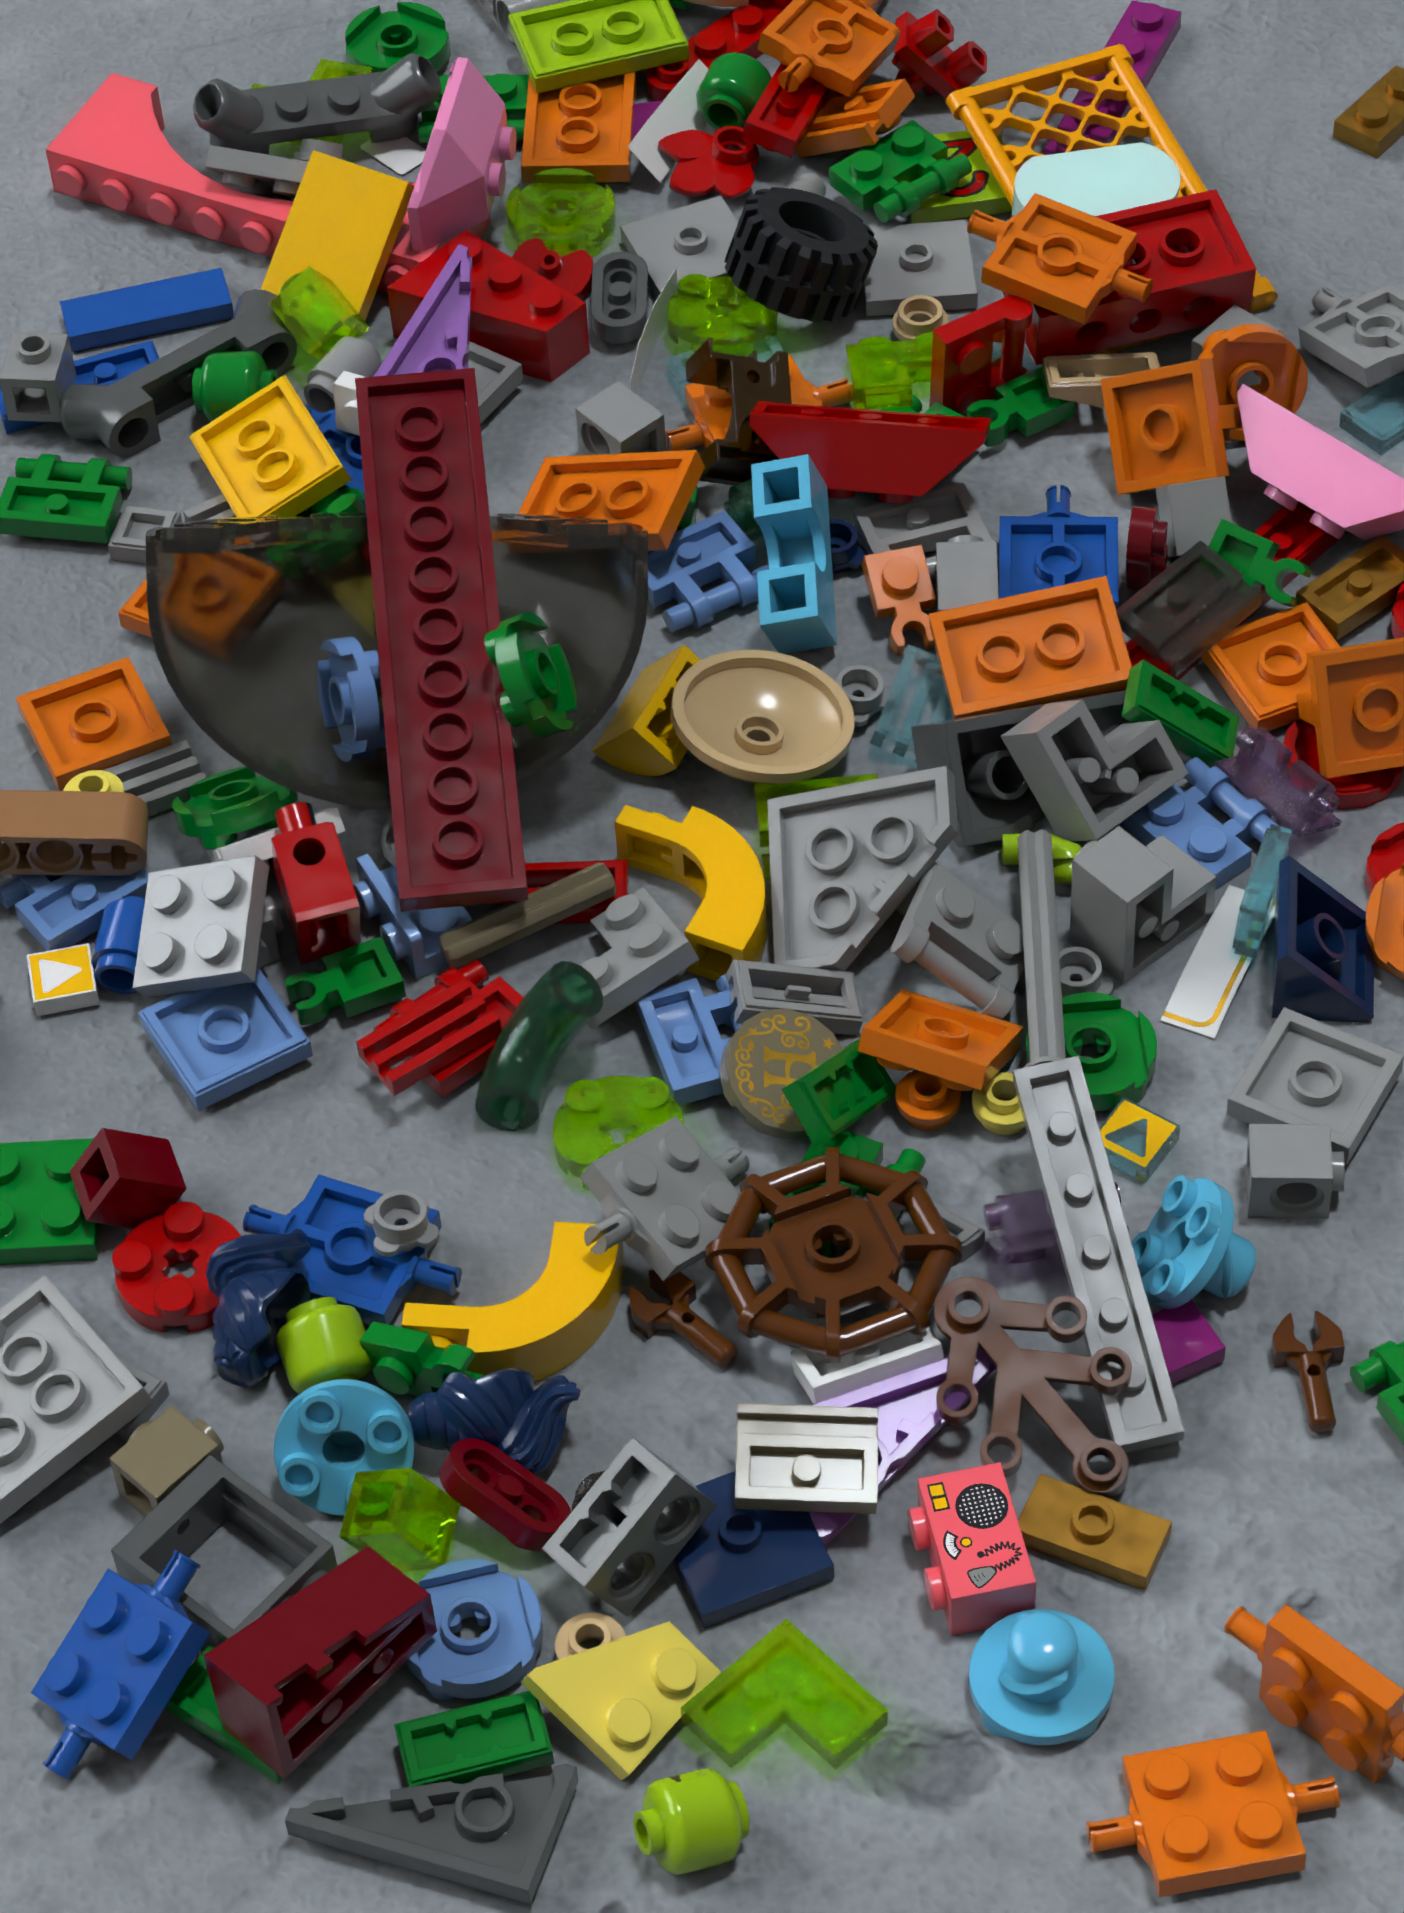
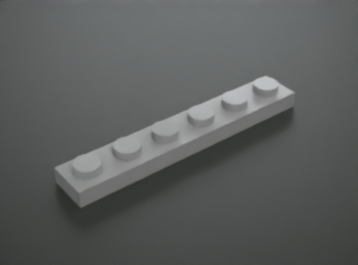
(1097, 1250)

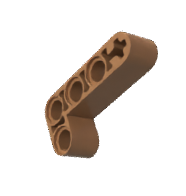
(72, 833)

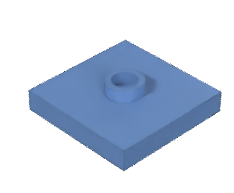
(225, 1038)

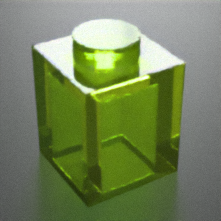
(317, 312)
(400, 1518)

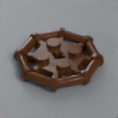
(840, 1284)

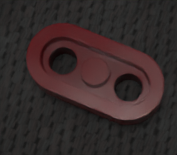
(1145, 547)
(503, 1493)

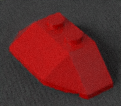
(870, 449)

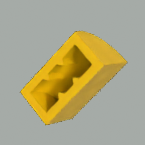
(642, 731)

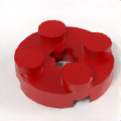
(150, 1251)

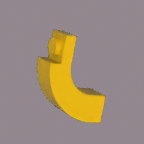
(713, 864)
(546, 1323)

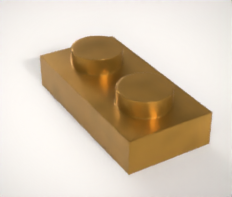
(1376, 117)
(1356, 587)

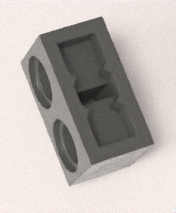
(629, 1527)

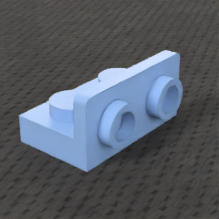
(407, 933)

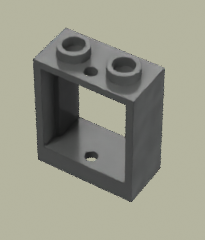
(194, 1513)

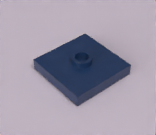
(748, 1556)

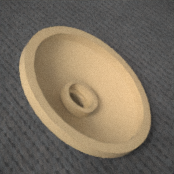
(762, 716)

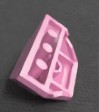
(462, 160)
(1319, 472)

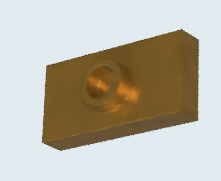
(1093, 1531)

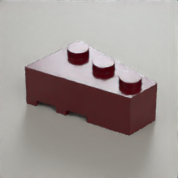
(317, 1658)

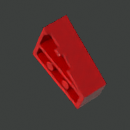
(511, 309)

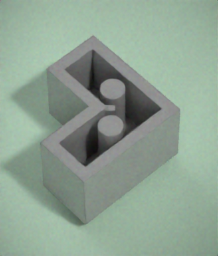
(1087, 778)
(1136, 900)

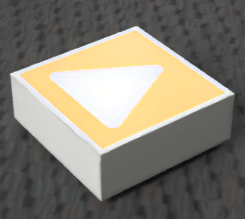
(62, 979)

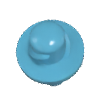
(1193, 1245)
(333, 1435)
(1041, 1678)

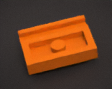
(856, 120)

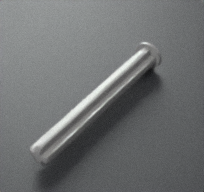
(1041, 948)

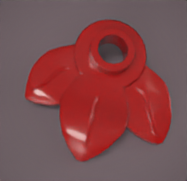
(711, 162)

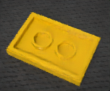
(341, 227)
(270, 455)

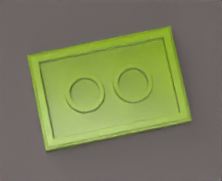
(596, 40)

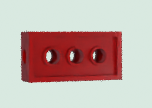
(1195, 271)

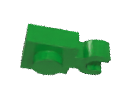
(1021, 405)
(1254, 559)
(352, 978)
(410, 1362)

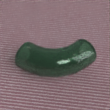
(533, 1044)

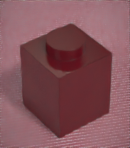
(126, 1178)

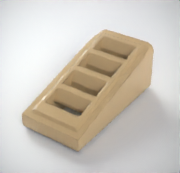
(1079, 376)

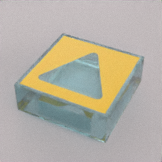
(1137, 1139)

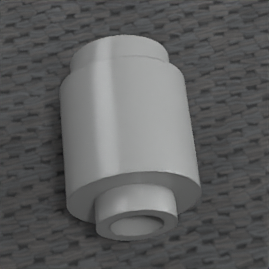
(346, 355)

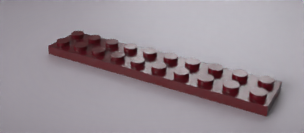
(432, 609)

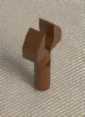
(681, 1292)
(1311, 1366)

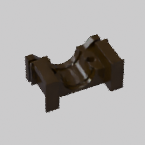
(748, 382)

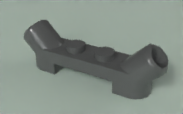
(371, 102)
(129, 410)

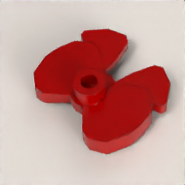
(569, 272)

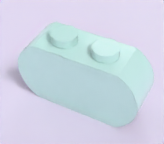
(1099, 178)

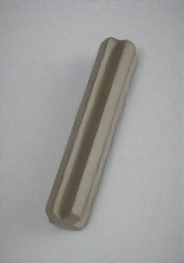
(528, 916)

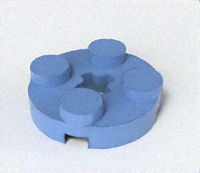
(350, 697)
(501, 1654)

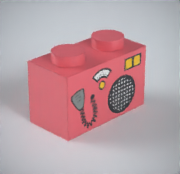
(973, 1548)

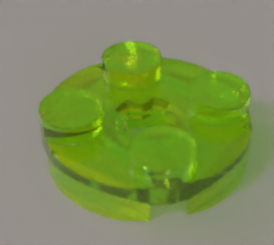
(584, 227)
(718, 310)
(603, 1105)

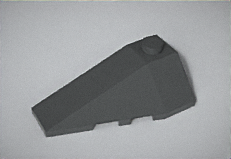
(988, 783)

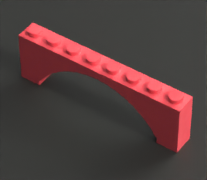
(122, 161)

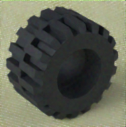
(800, 254)

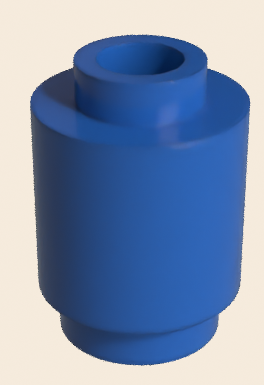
(118, 944)

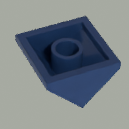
(1319, 950)

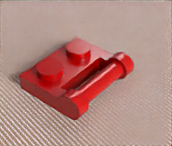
(964, 353)

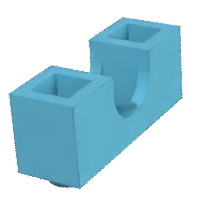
(795, 524)

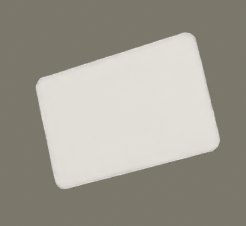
(398, 154)

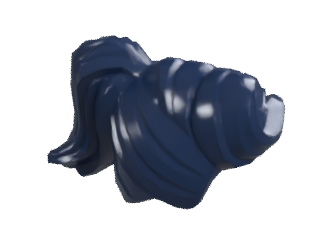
(254, 1295)
(497, 1410)

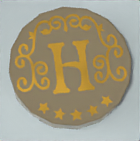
(766, 1057)

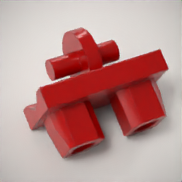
(928, 61)

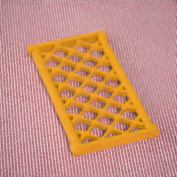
(1118, 85)

